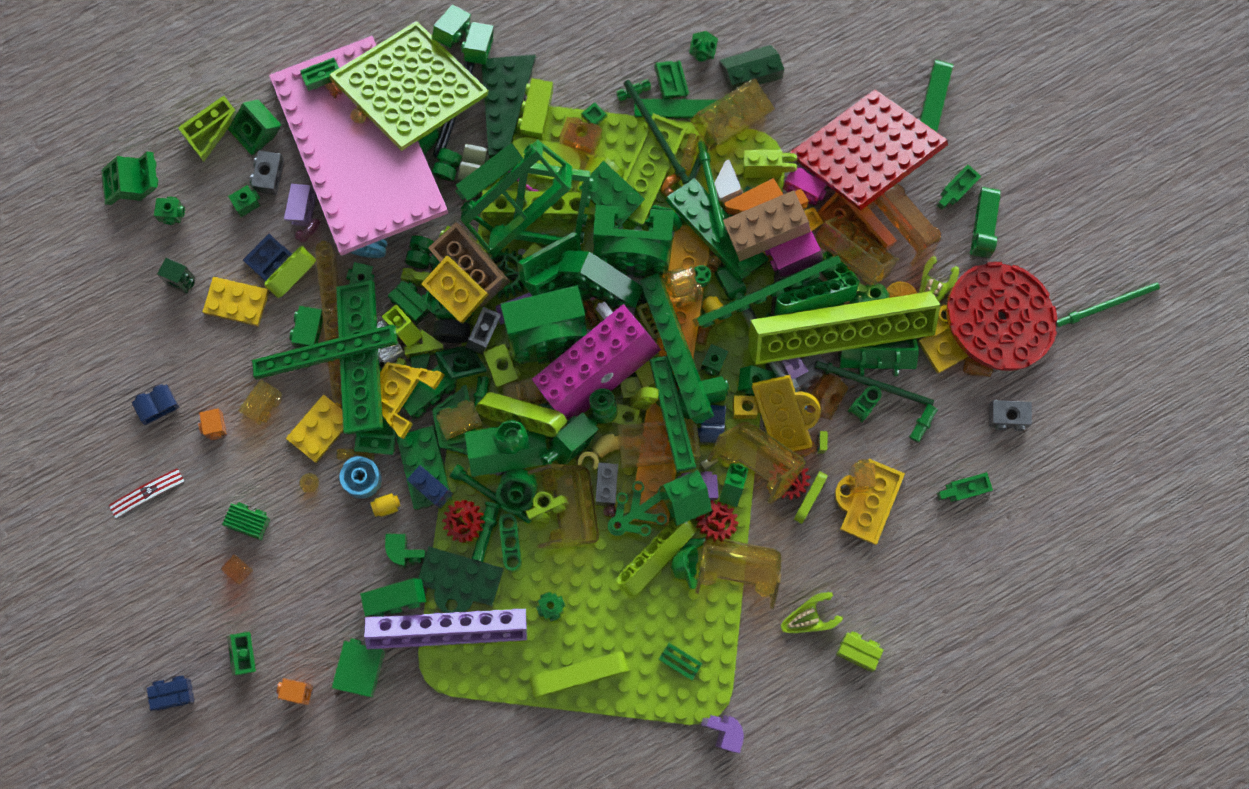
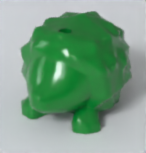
(870, 293)

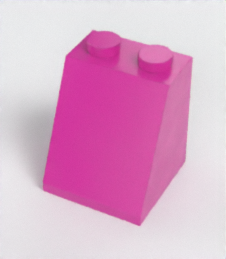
(795, 255)

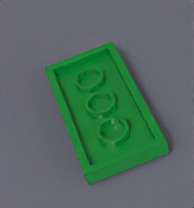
(422, 449)

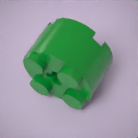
(521, 499)

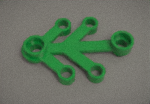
(636, 512)

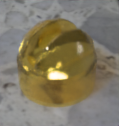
(358, 116)

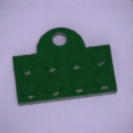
(459, 579)

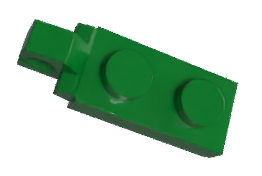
(958, 186)
(966, 488)

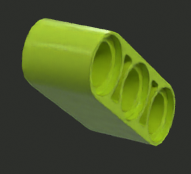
(290, 272)

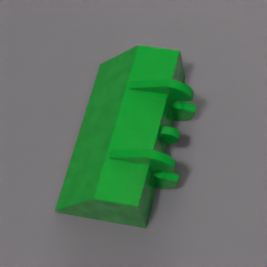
(882, 356)

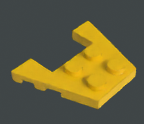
(397, 384)

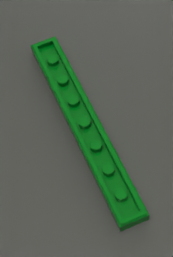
(325, 351)

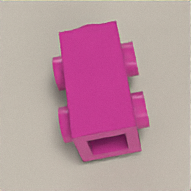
(811, 185)

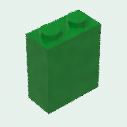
(358, 668)

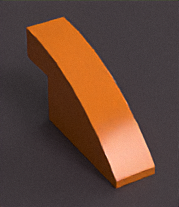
(759, 195)

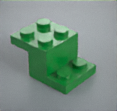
(129, 178)

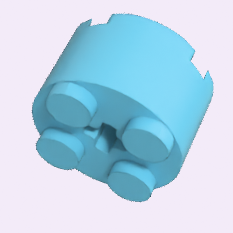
(350, 474)

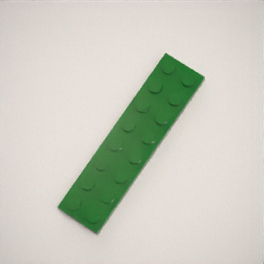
(773, 290)
(359, 372)

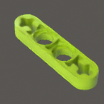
(644, 398)

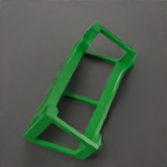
(502, 235)

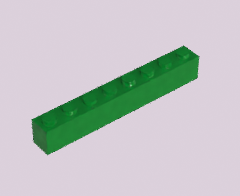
(677, 348)

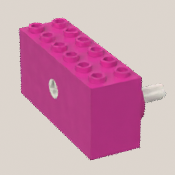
(596, 361)

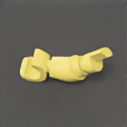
(604, 445)

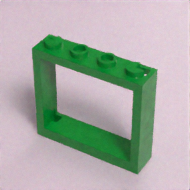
(488, 172)
(577, 175)

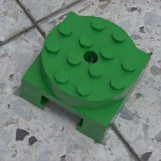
(633, 250)
(544, 325)

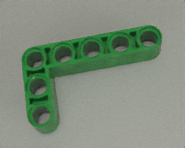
(839, 288)

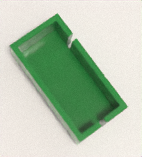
(600, 279)

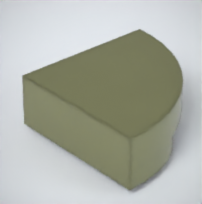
(705, 465)

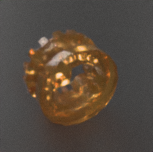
(334, 89)

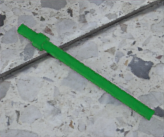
(704, 158)
(1075, 317)

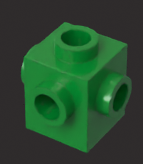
(703, 46)
(169, 210)
(357, 268)
(550, 614)

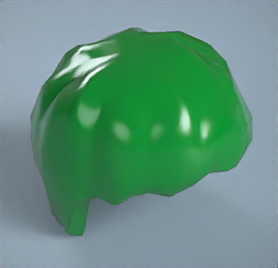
(510, 437)

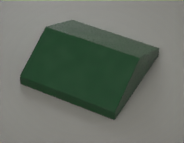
(459, 363)

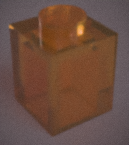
(236, 569)

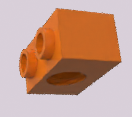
(294, 691)

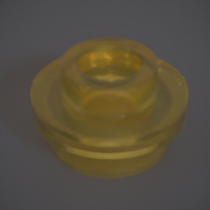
(313, 487)

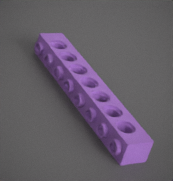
(445, 628)

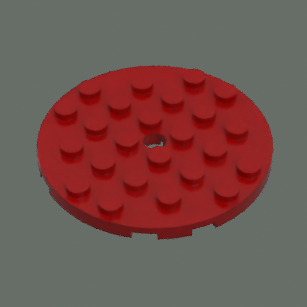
(975, 319)

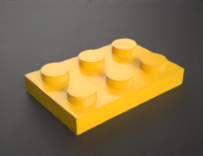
(454, 289)
(235, 301)
(318, 429)

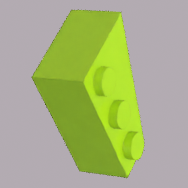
(208, 127)

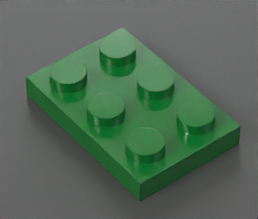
(613, 190)

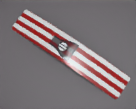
(146, 492)

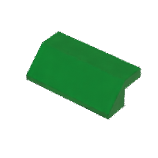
(540, 270)
(487, 459)

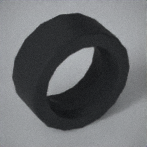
(451, 331)

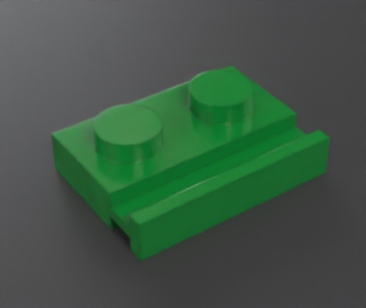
(319, 73)
(671, 79)

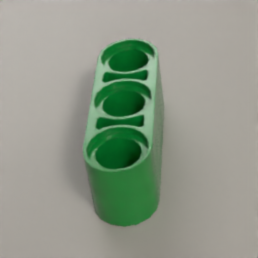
(511, 533)

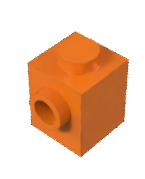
(212, 424)

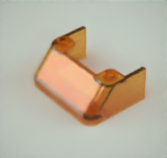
(908, 221)

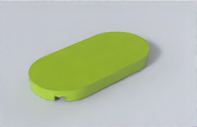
(565, 152)

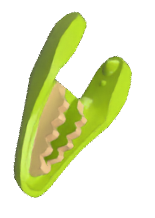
(937, 288)
(807, 619)

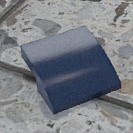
(267, 257)

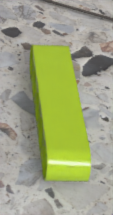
(532, 416)
(655, 556)
(578, 674)

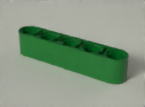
(936, 94)

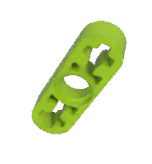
(810, 497)

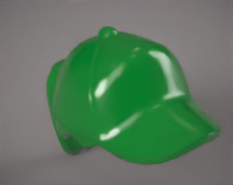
(686, 560)

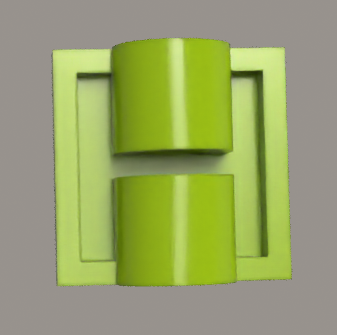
(555, 505)

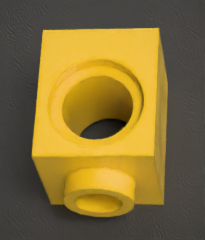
(739, 413)

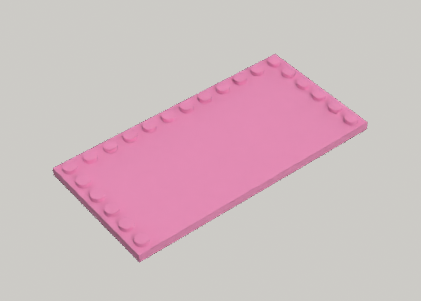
(356, 170)

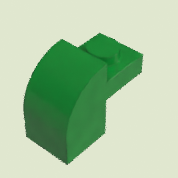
(397, 550)

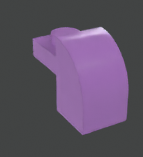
(730, 732)

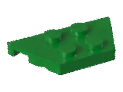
(457, 443)

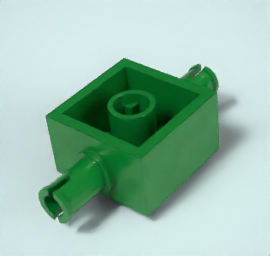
(571, 440)

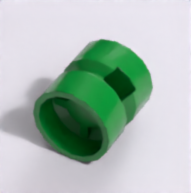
(446, 165)
(419, 253)
(603, 405)

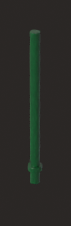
(679, 171)
(828, 368)

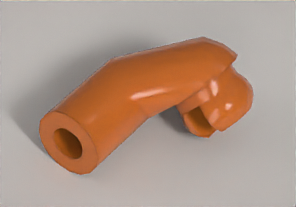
(668, 183)

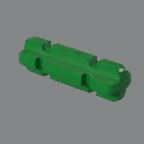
(644, 86)

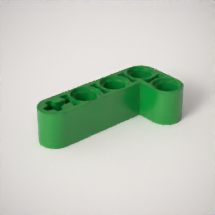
(984, 237)

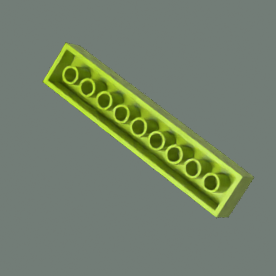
(843, 327)

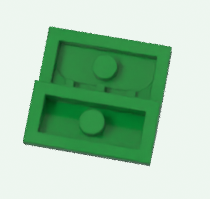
(377, 441)

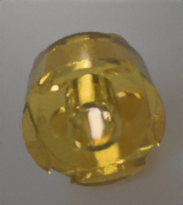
(682, 286)

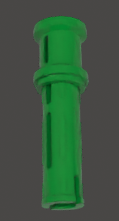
(489, 517)

